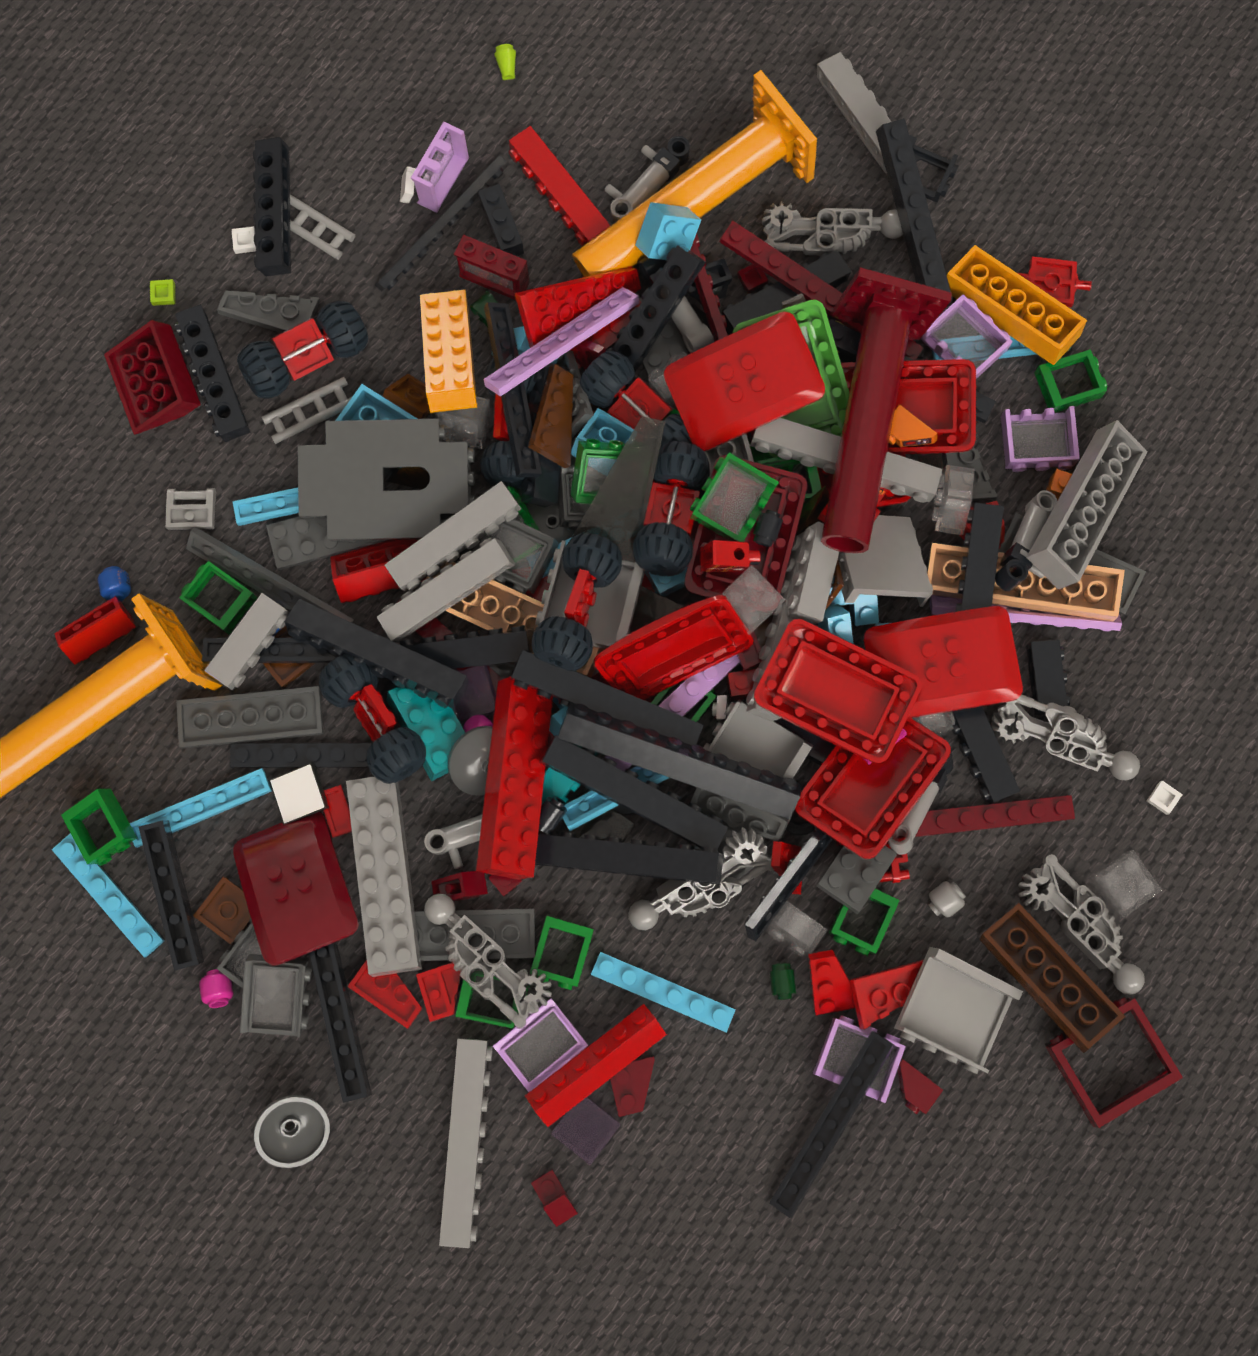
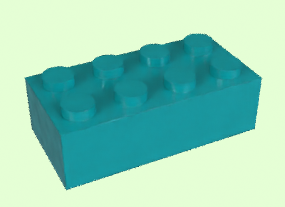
(433, 723)

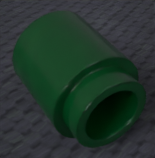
(782, 981)

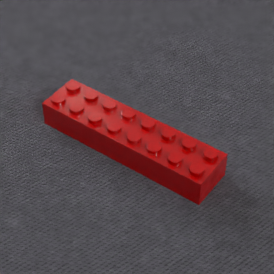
(514, 782)

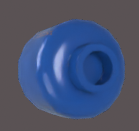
(114, 582)

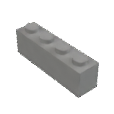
(813, 577)
(247, 642)

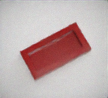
(338, 812)

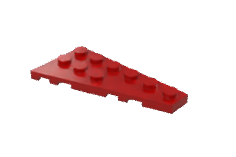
(555, 305)

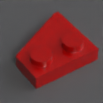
(439, 991)

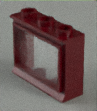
(491, 267)

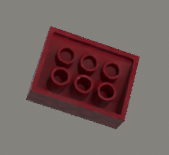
(152, 377)

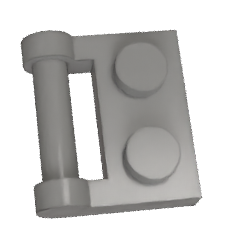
(190, 515)

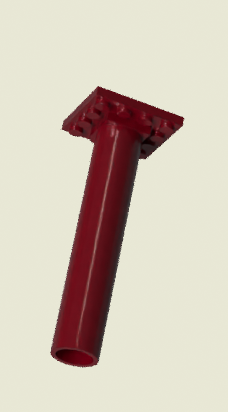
(890, 315)

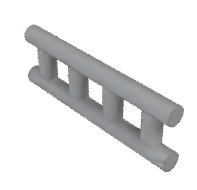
(313, 237)
(296, 405)

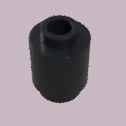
(767, 528)
(551, 813)

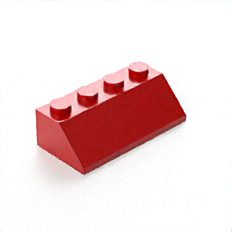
(364, 570)

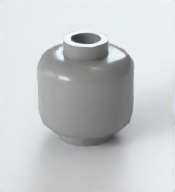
(946, 899)

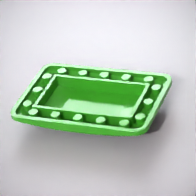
(830, 410)

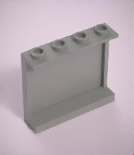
(889, 566)
(614, 604)
(758, 742)
(955, 1009)

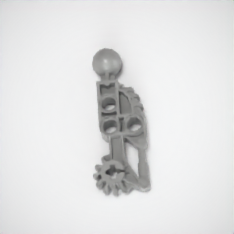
(839, 235)
(1074, 734)
(700, 896)
(1101, 926)
(467, 959)

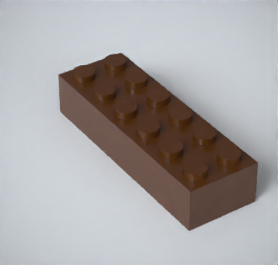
(1051, 978)

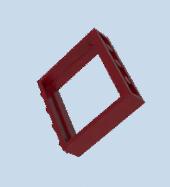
(1133, 1098)

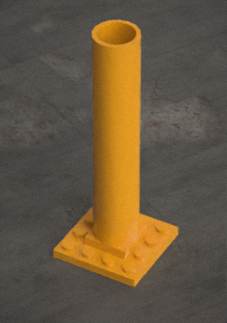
(772, 136)
(104, 695)

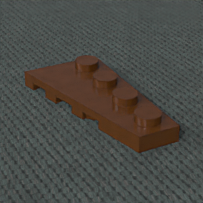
(553, 421)

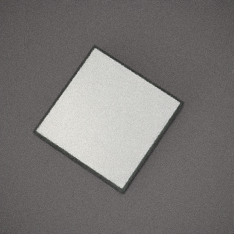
(299, 793)

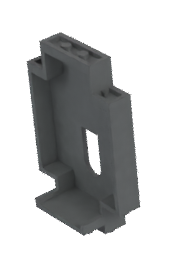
(347, 479)

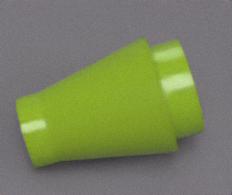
(505, 58)

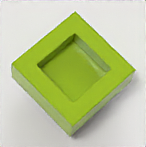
(162, 292)

